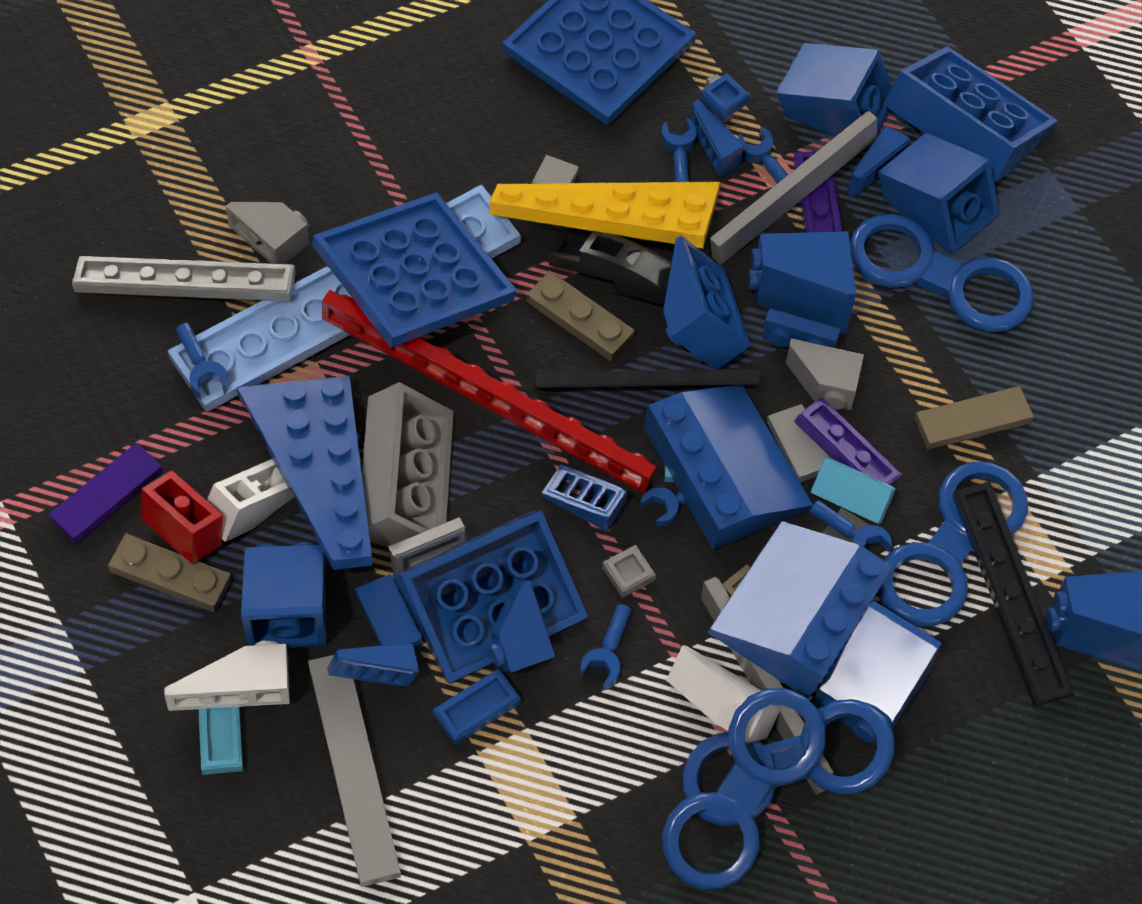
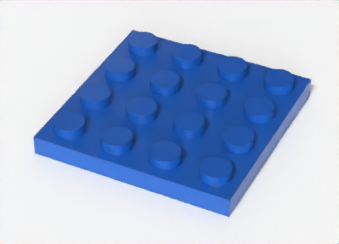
(599, 50)
(413, 269)

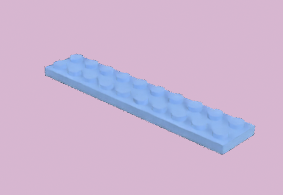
(283, 333)

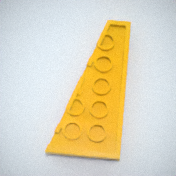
(626, 209)

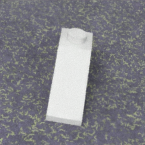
(249, 498)
(243, 678)
(718, 692)

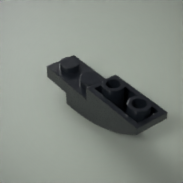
(610, 257)

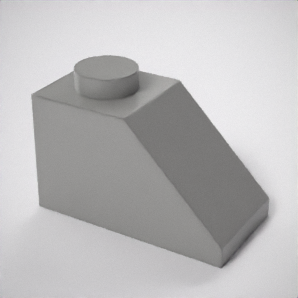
(269, 228)
(825, 372)

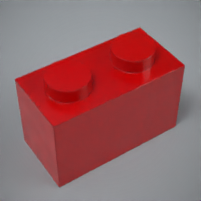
(181, 517)

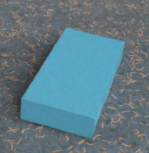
(853, 490)
(220, 740)

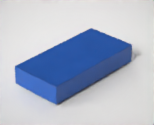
(387, 612)
(476, 706)

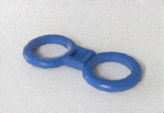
(941, 273)
(950, 544)
(788, 751)
(743, 789)

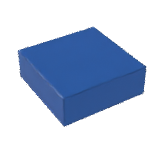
(724, 96)

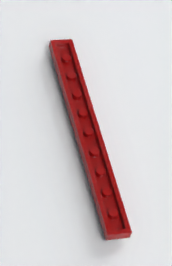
(496, 396)

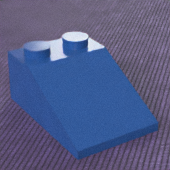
(702, 307)

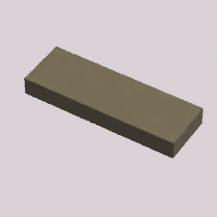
(973, 417)

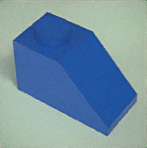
(520, 631)

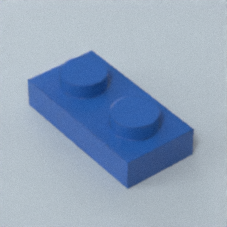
(782, 327)

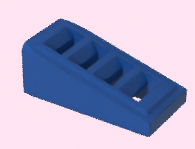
(717, 141)
(882, 151)
(590, 512)
(377, 664)

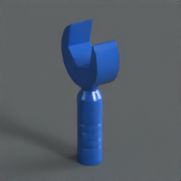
(680, 145)
(761, 153)
(202, 369)
(666, 498)
(863, 536)
(605, 657)

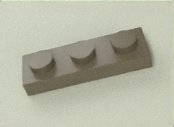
(580, 316)
(170, 573)

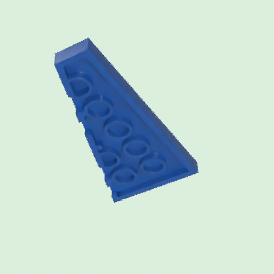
(316, 450)

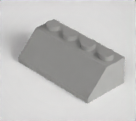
(405, 463)

